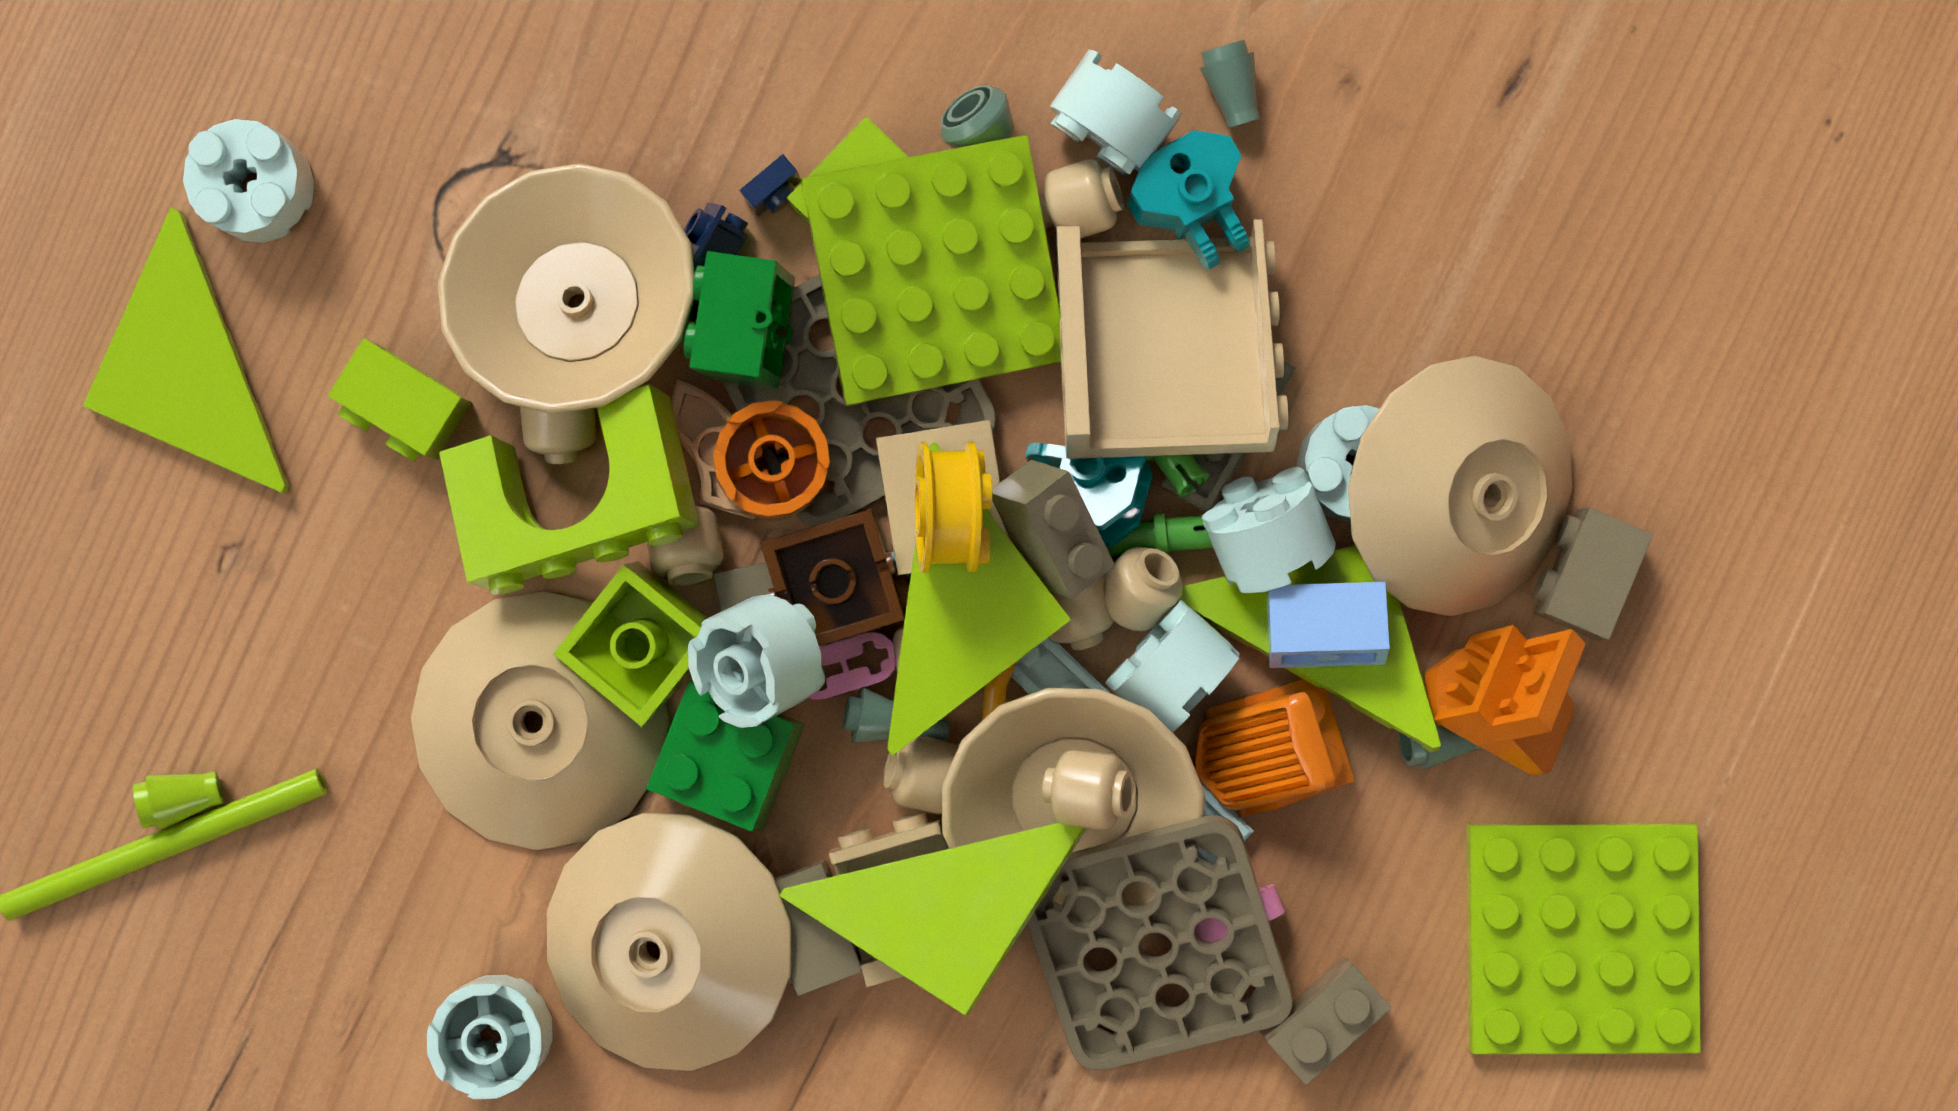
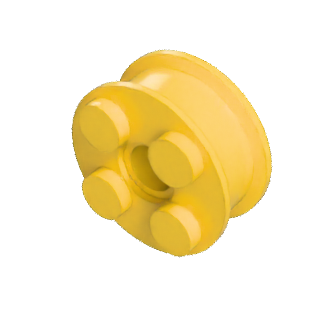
(950, 505)

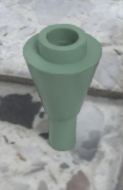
(871, 716)

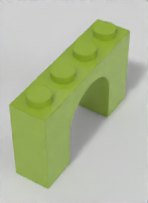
(643, 502)

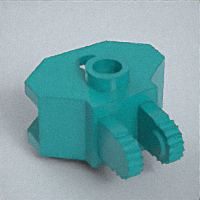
(1192, 198)
(1109, 486)

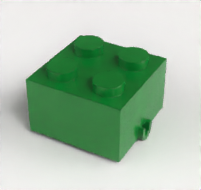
(738, 320)
(722, 766)

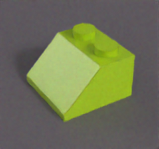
(634, 642)

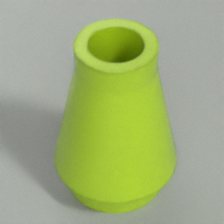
(174, 797)

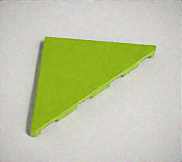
(178, 367)
(966, 632)
(1385, 693)
(944, 913)

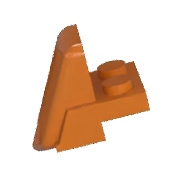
(1508, 694)
(1271, 748)

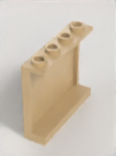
(1167, 350)

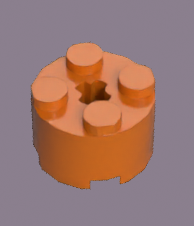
(741, 447)

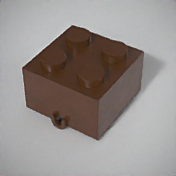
(837, 575)

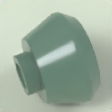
(977, 117)

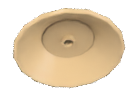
(537, 248)
(1425, 477)
(1003, 762)
(493, 772)
(716, 932)

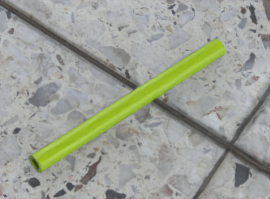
(163, 844)

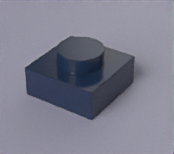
(771, 186)

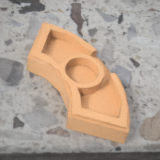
(698, 424)

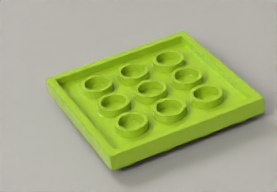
(934, 269)
(1583, 938)

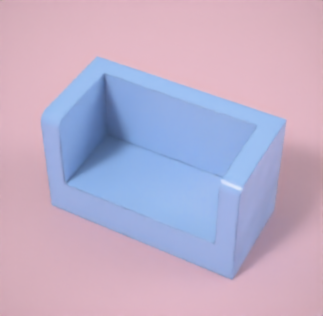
(1328, 625)

